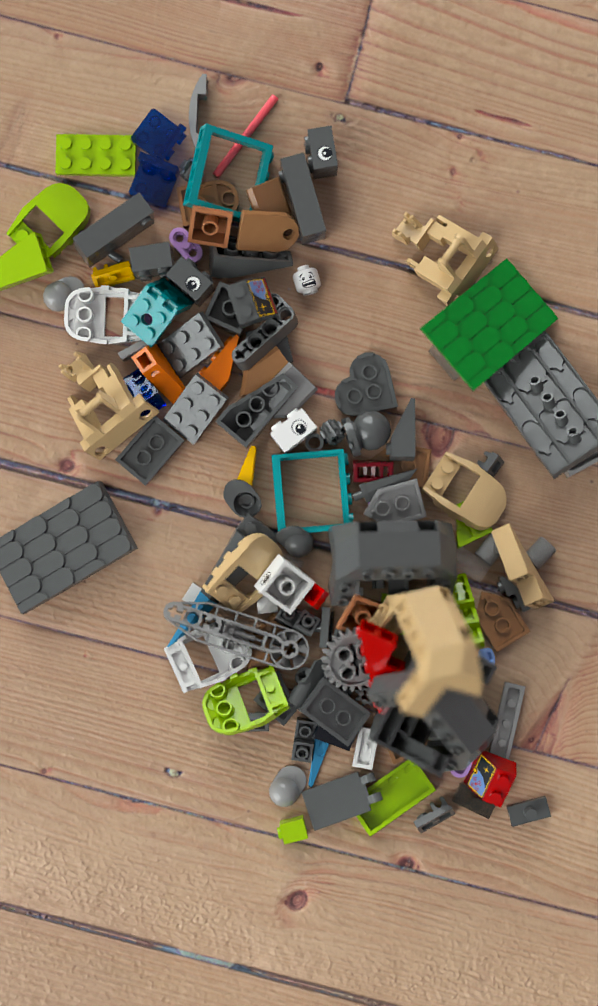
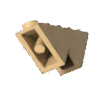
(520, 568)

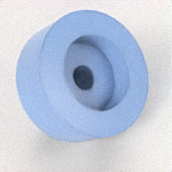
(488, 654)

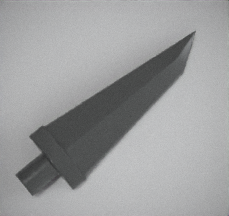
(369, 489)

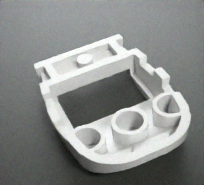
(87, 314)
(225, 661)

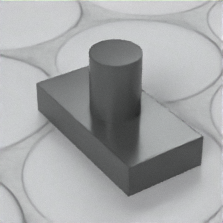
(325, 626)
(528, 811)

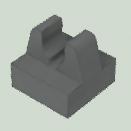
(492, 464)

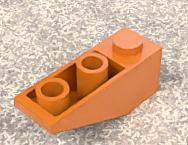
(222, 364)
(159, 372)

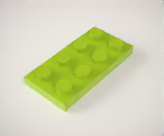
(95, 155)

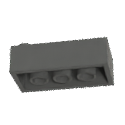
(302, 198)
(114, 230)

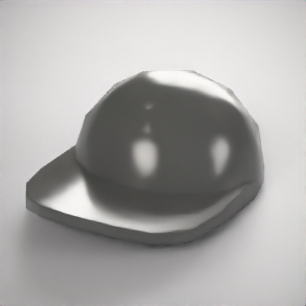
(242, 498)
(295, 540)

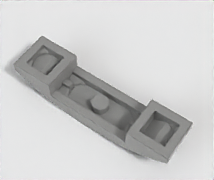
(199, 93)

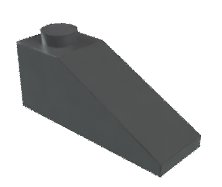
(402, 442)

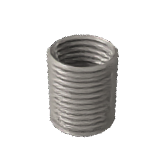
(488, 550)
(540, 552)

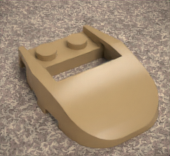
(483, 503)
(254, 556)

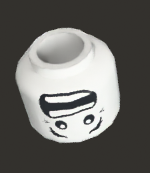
(306, 280)

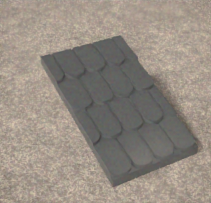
(548, 404)
(63, 547)

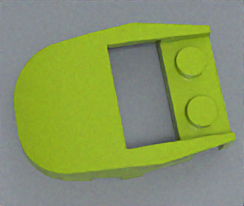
(64, 207)
(226, 708)

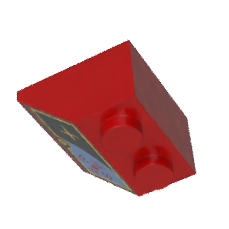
(491, 777)

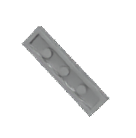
(508, 715)

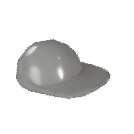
(58, 291)
(287, 786)

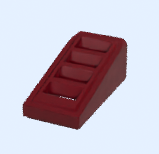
(371, 463)

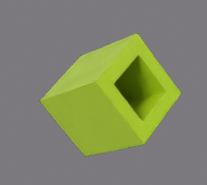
(292, 829)

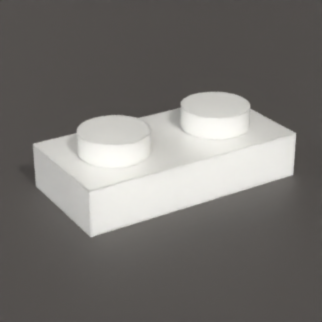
(364, 750)

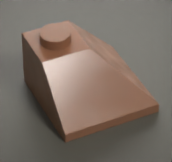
(358, 609)

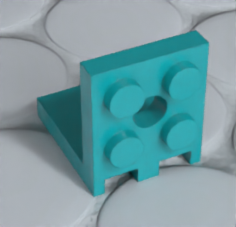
(163, 303)

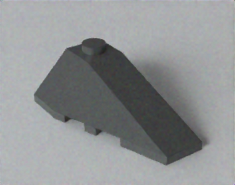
(235, 263)
(251, 414)

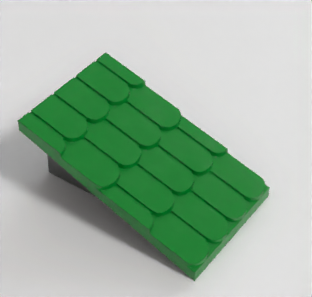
(487, 325)

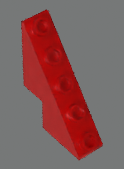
(377, 648)

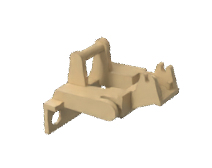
(440, 273)
(117, 397)

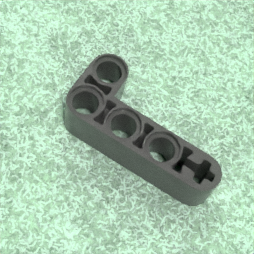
(262, 336)

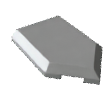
(301, 394)
(397, 503)

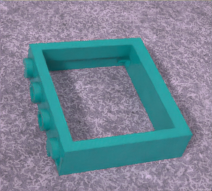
(199, 161)
(344, 477)

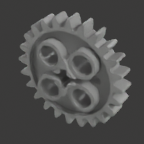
(336, 663)

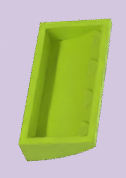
(400, 792)

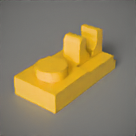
(112, 275)

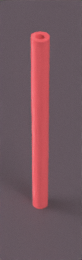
(248, 132)

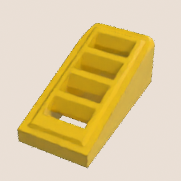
(248, 468)

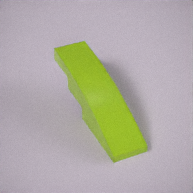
(465, 602)

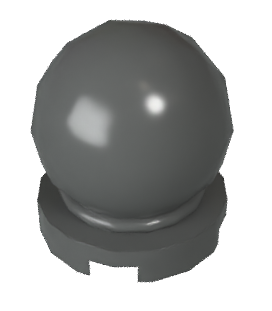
(368, 431)

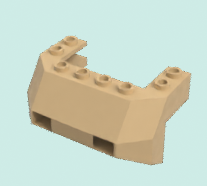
(438, 642)

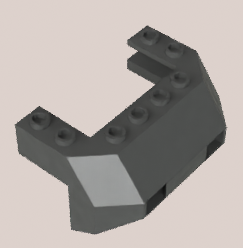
(390, 552)
(458, 718)
(408, 733)

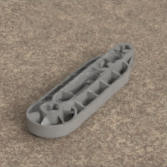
(226, 629)

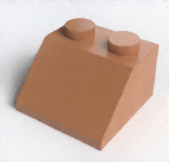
(210, 226)

